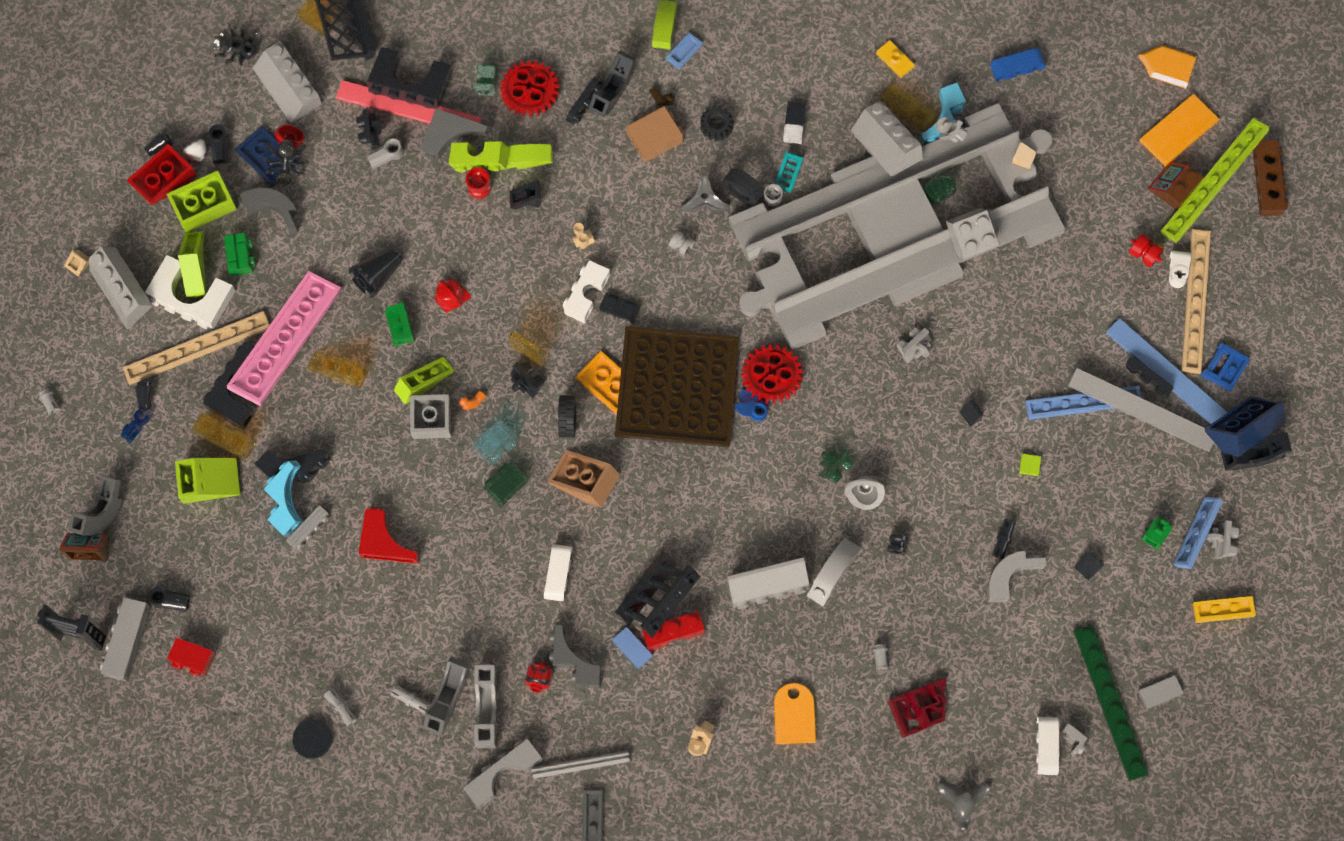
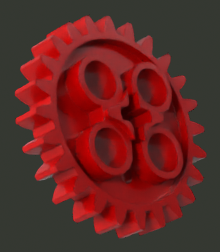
(534, 74)
(782, 386)

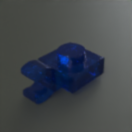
(131, 430)

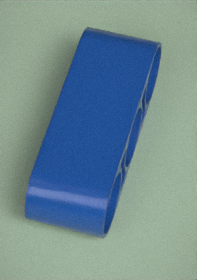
(1017, 64)

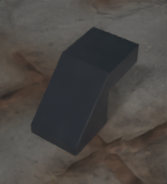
(794, 122)

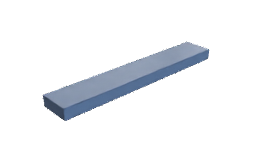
(1068, 404)

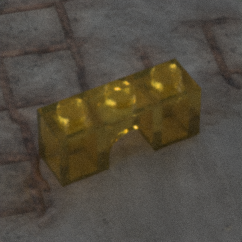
(229, 440)

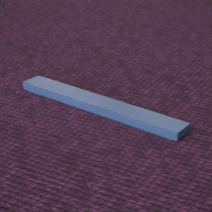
(1183, 386)

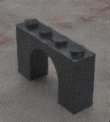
(426, 93)
(220, 400)

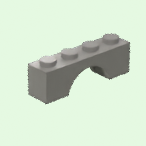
(485, 706)
(521, 757)

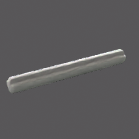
(580, 764)

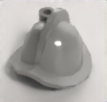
(865, 492)

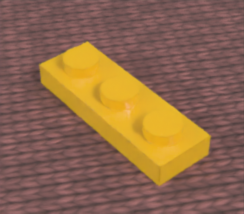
(1223, 609)

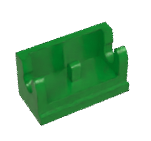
(399, 324)

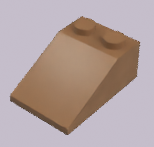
(584, 478)

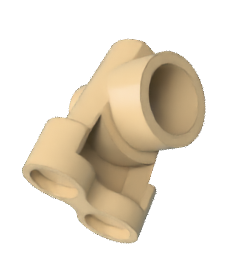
(582, 237)

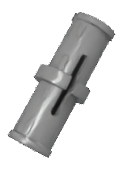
(410, 699)
(340, 707)

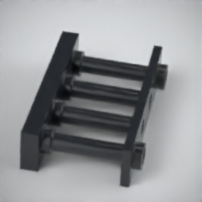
(648, 585)
(82, 628)

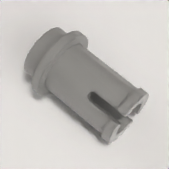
(49, 401)
(880, 656)

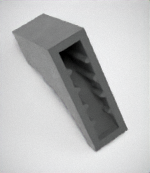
(446, 129)

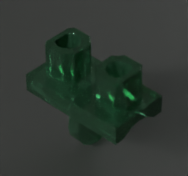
(841, 459)

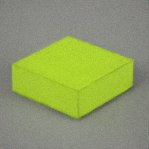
(1030, 465)

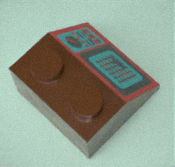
(1175, 184)
(85, 547)

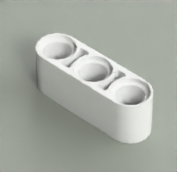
(557, 572)
(1048, 745)

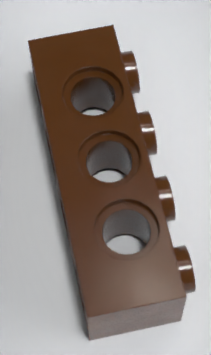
(1267, 205)

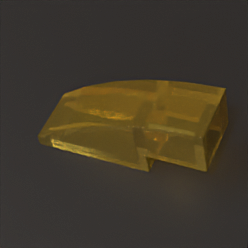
(909, 108)

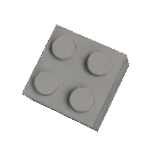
(972, 233)
(430, 416)

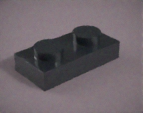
(619, 307)

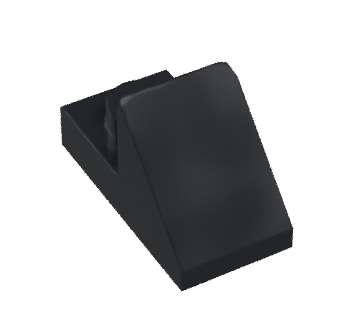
(526, 195)

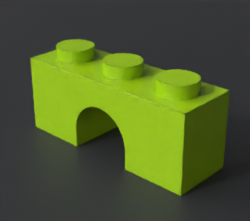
(491, 158)

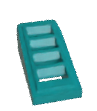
(794, 158)

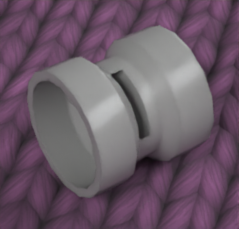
(773, 191)
(681, 243)

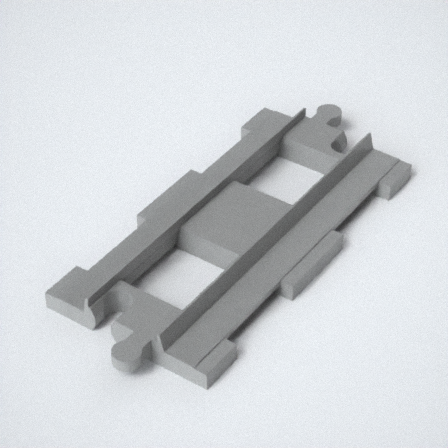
(895, 225)

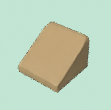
(1024, 156)
(77, 262)

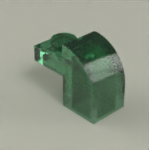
(486, 79)

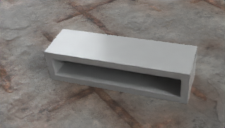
(125, 639)

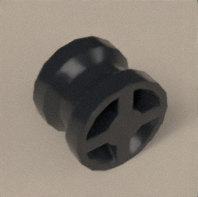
(897, 544)

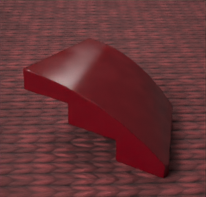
(926, 704)

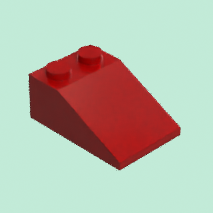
(162, 175)

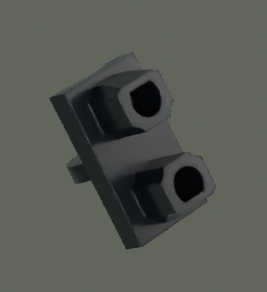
(372, 125)
(523, 381)

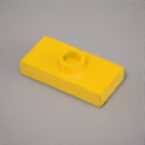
(895, 59)

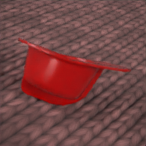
(450, 294)

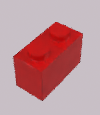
(190, 656)

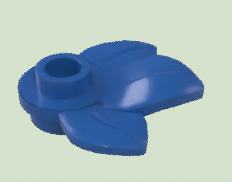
(749, 405)

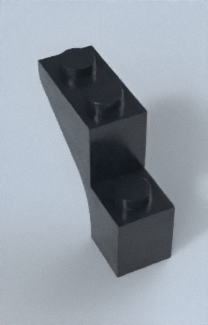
(310, 464)

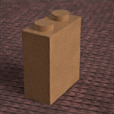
(655, 134)

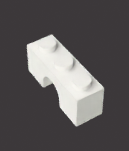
(591, 277)

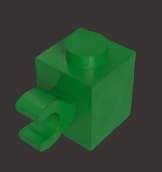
(1157, 532)

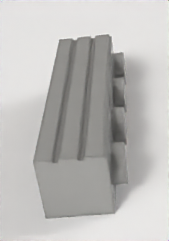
(307, 528)

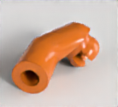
(472, 403)

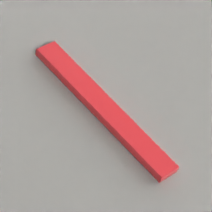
(359, 95)

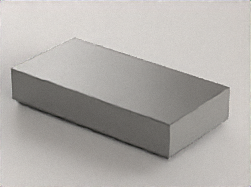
(1160, 692)

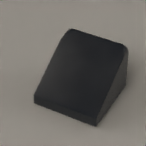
(971, 413)
(1089, 566)

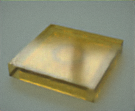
(527, 349)

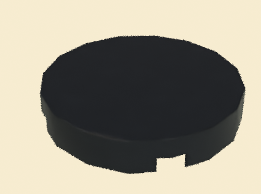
(312, 739)

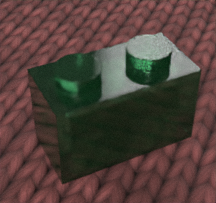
(505, 484)

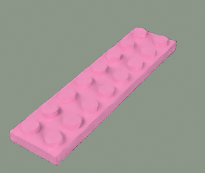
(284, 338)

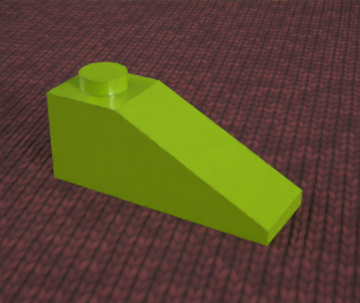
(422, 379)

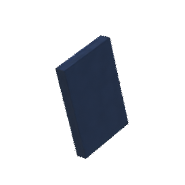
(255, 149)

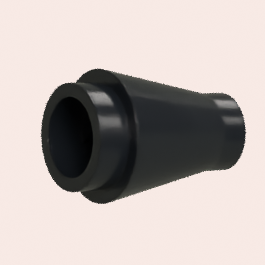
(158, 143)
(144, 394)

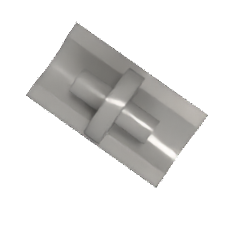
(950, 129)
(917, 346)
(1221, 540)

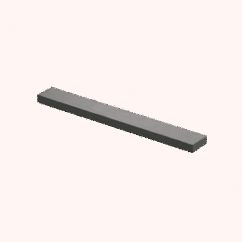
(1140, 409)

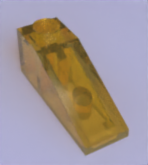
(338, 369)

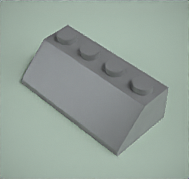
(286, 82)
(887, 139)
(119, 285)
(768, 583)

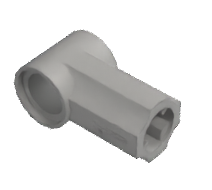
(383, 155)

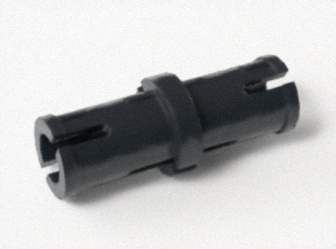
(1004, 538)

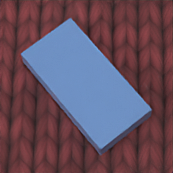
(684, 50)
(632, 648)

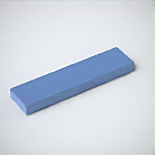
(1197, 532)

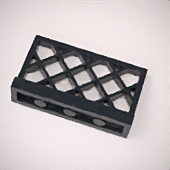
(360, 26)

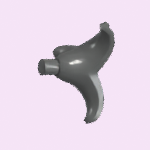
(704, 197)
(963, 800)

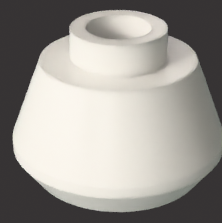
(195, 150)

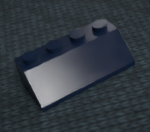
(1246, 425)

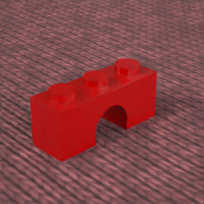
(674, 629)

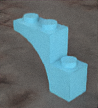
(951, 102)
(279, 487)

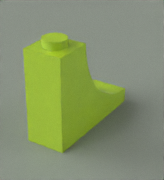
(192, 264)

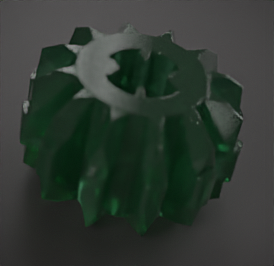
(940, 188)

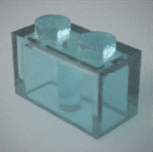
(494, 442)

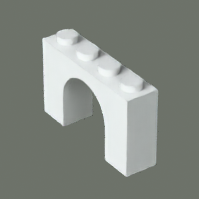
(205, 312)

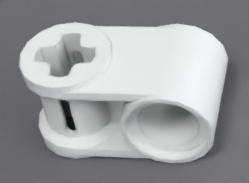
(1179, 266)

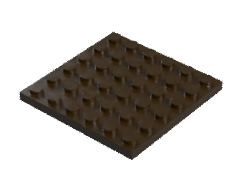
(677, 386)

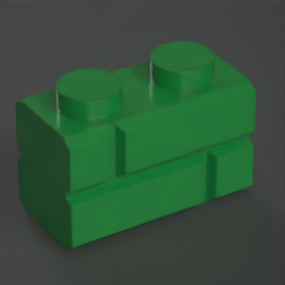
(238, 254)

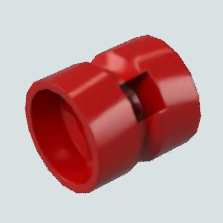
(478, 183)

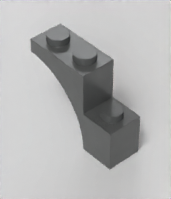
(586, 674)
(448, 694)

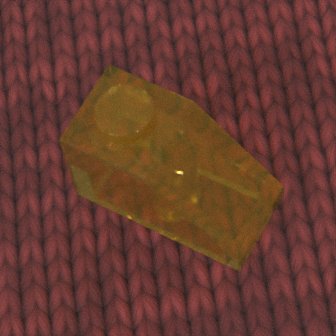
(309, 15)

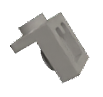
(1073, 735)

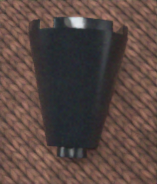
(375, 271)

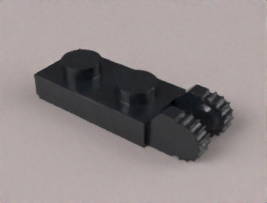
(1147, 376)

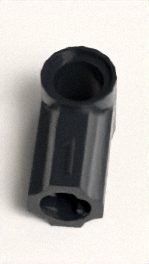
(219, 145)
(171, 599)

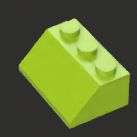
(201, 201)

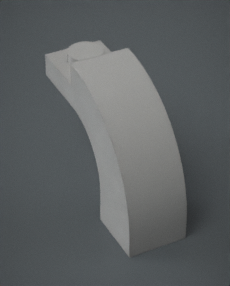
(833, 570)
(999, 580)

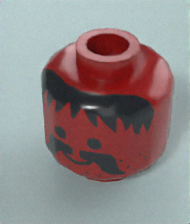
(538, 677)

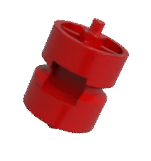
(1143, 248)

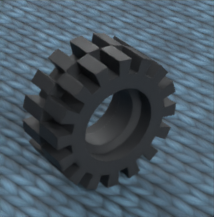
(714, 113)

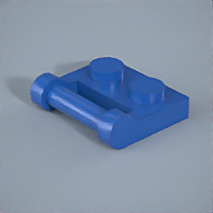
(1231, 370)

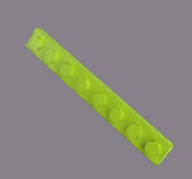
(1214, 180)

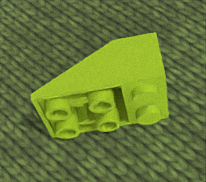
(207, 479)

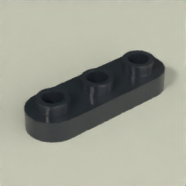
(575, 114)

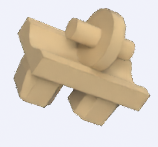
(701, 739)

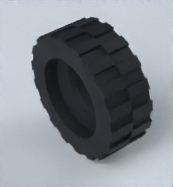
(743, 186)
(567, 416)

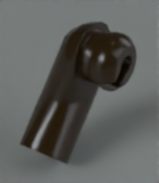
(666, 100)

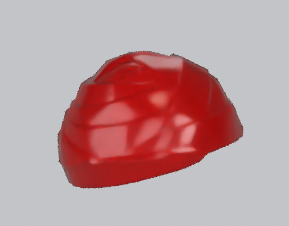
(291, 133)

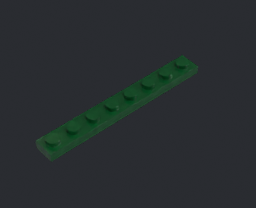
(1110, 703)

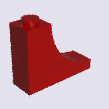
(377, 542)

